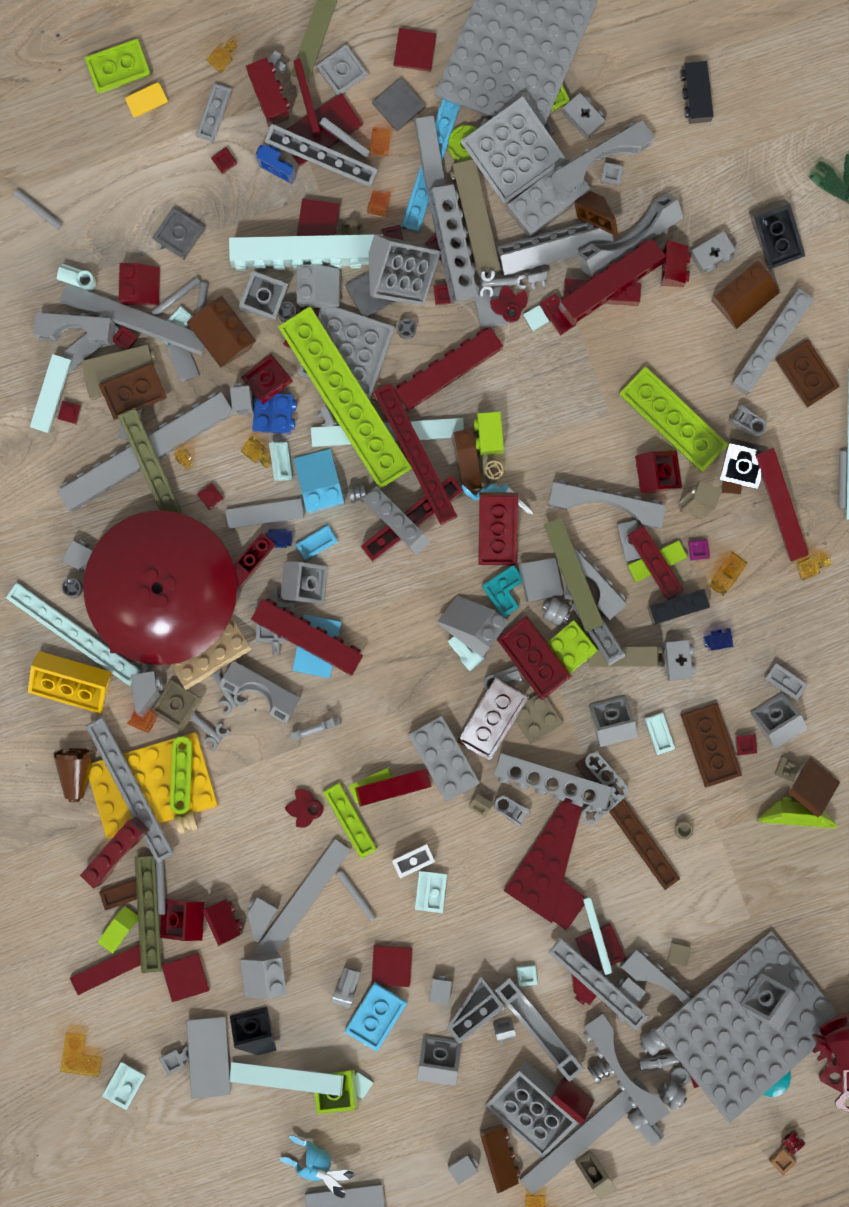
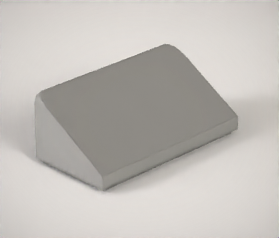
(183, 362)

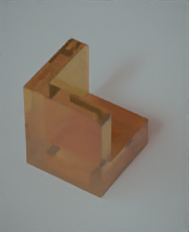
(380, 141)
(379, 203)
(144, 724)

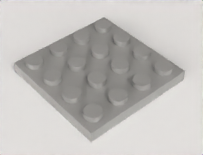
(513, 150)
(360, 343)

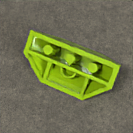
(794, 813)

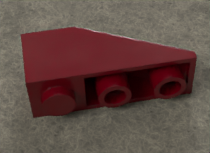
(252, 559)

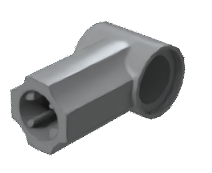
(509, 675)
(345, 991)
(651, 1133)

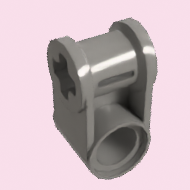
(747, 421)
(512, 810)

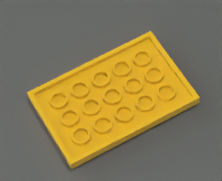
(153, 773)

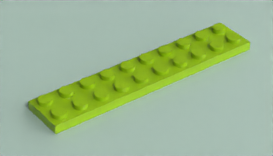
(345, 397)

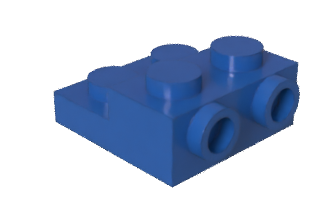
(271, 161)
(275, 415)

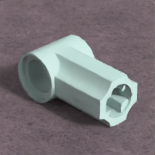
(75, 277)
(467, 656)

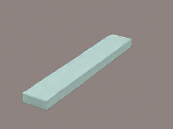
(286, 1078)

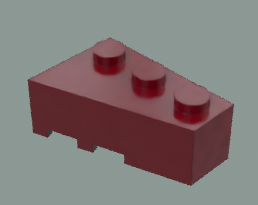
(268, 91)

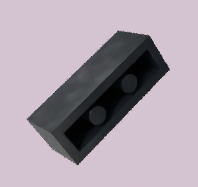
(697, 92)
(678, 607)

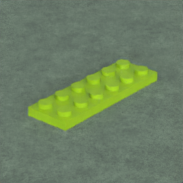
(673, 419)

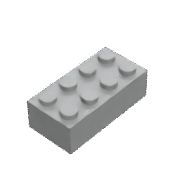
(542, 204)
(444, 759)

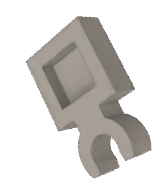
(173, 1061)

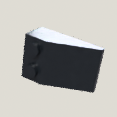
(777, 233)

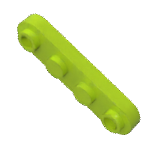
(181, 775)

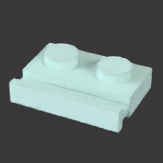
(431, 892)
(124, 1085)

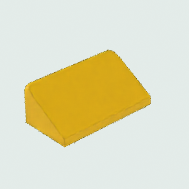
(146, 100)

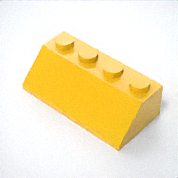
(69, 682)

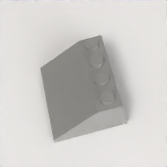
(401, 269)
(529, 1112)

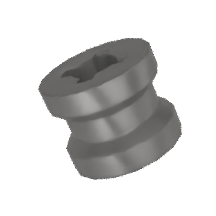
(404, 326)
(357, 493)
(598, 1071)

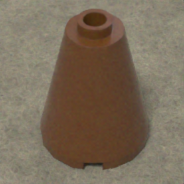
(73, 771)

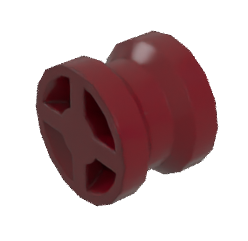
(793, 1142)

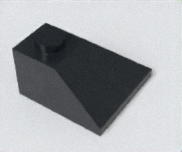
(253, 1032)

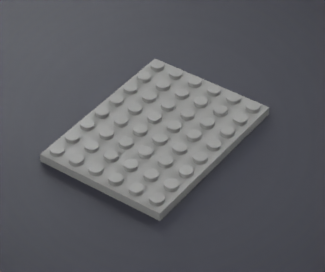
(513, 53)
(732, 1050)

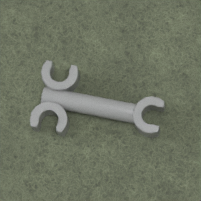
(489, 280)
(231, 702)
(315, 728)
(215, 736)

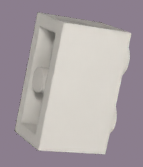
(413, 860)

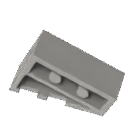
(476, 1011)

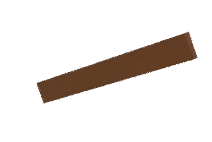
(634, 831)

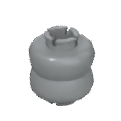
(556, 611)
(652, 1042)
(672, 1095)

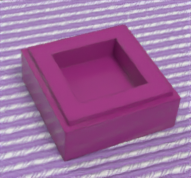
(698, 550)

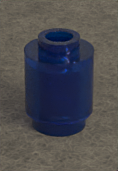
(280, 537)

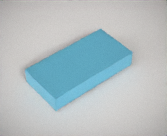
(316, 543)

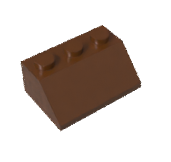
(746, 295)
(221, 331)
(500, 1157)

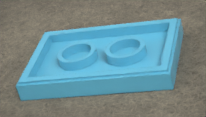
(308, 663)
(375, 1016)

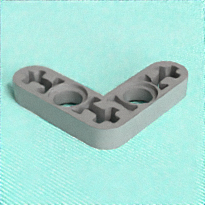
(614, 799)

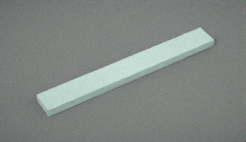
(424, 429)
(72, 633)

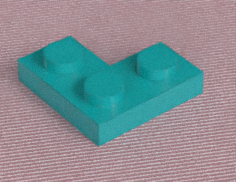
(499, 588)

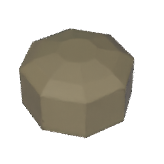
(684, 830)

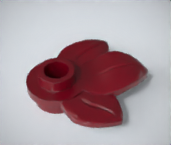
(509, 301)
(301, 808)

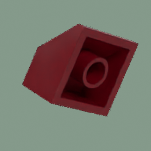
(675, 265)
(139, 284)
(658, 471)
(183, 920)
(223, 922)

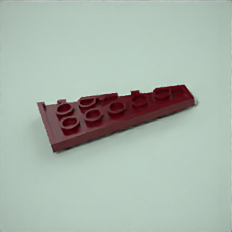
(544, 868)

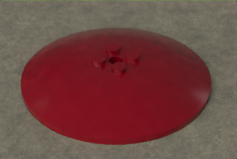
(195, 580)

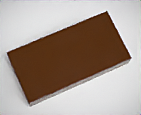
(119, 895)

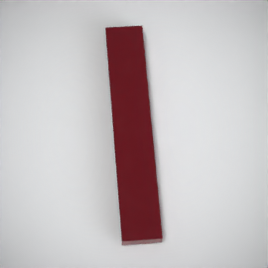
(781, 504)

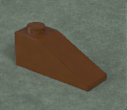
(595, 211)
(467, 458)

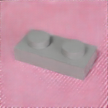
(786, 681)

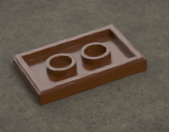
(807, 373)
(133, 389)
(814, 787)

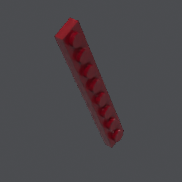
(415, 454)

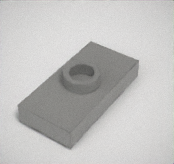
(628, 549)

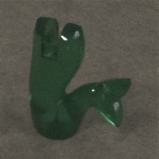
(831, 182)

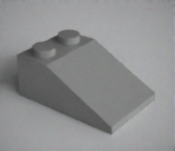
(473, 624)

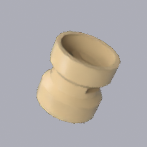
(491, 472)
(187, 822)

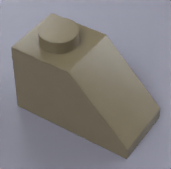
(595, 1175)

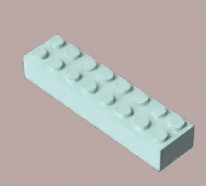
(299, 250)

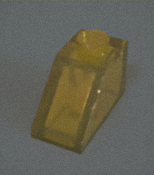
(727, 573)

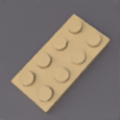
(224, 651)

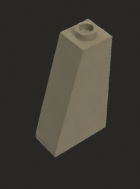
(112, 365)
(634, 658)

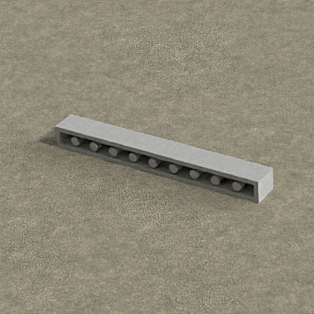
(164, 441)

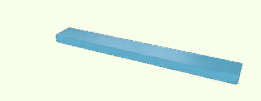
(419, 199)

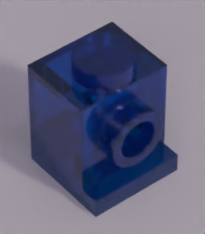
(718, 640)

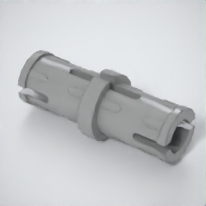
(658, 1061)

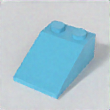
(318, 481)

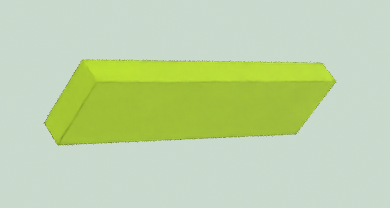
(350, 820)

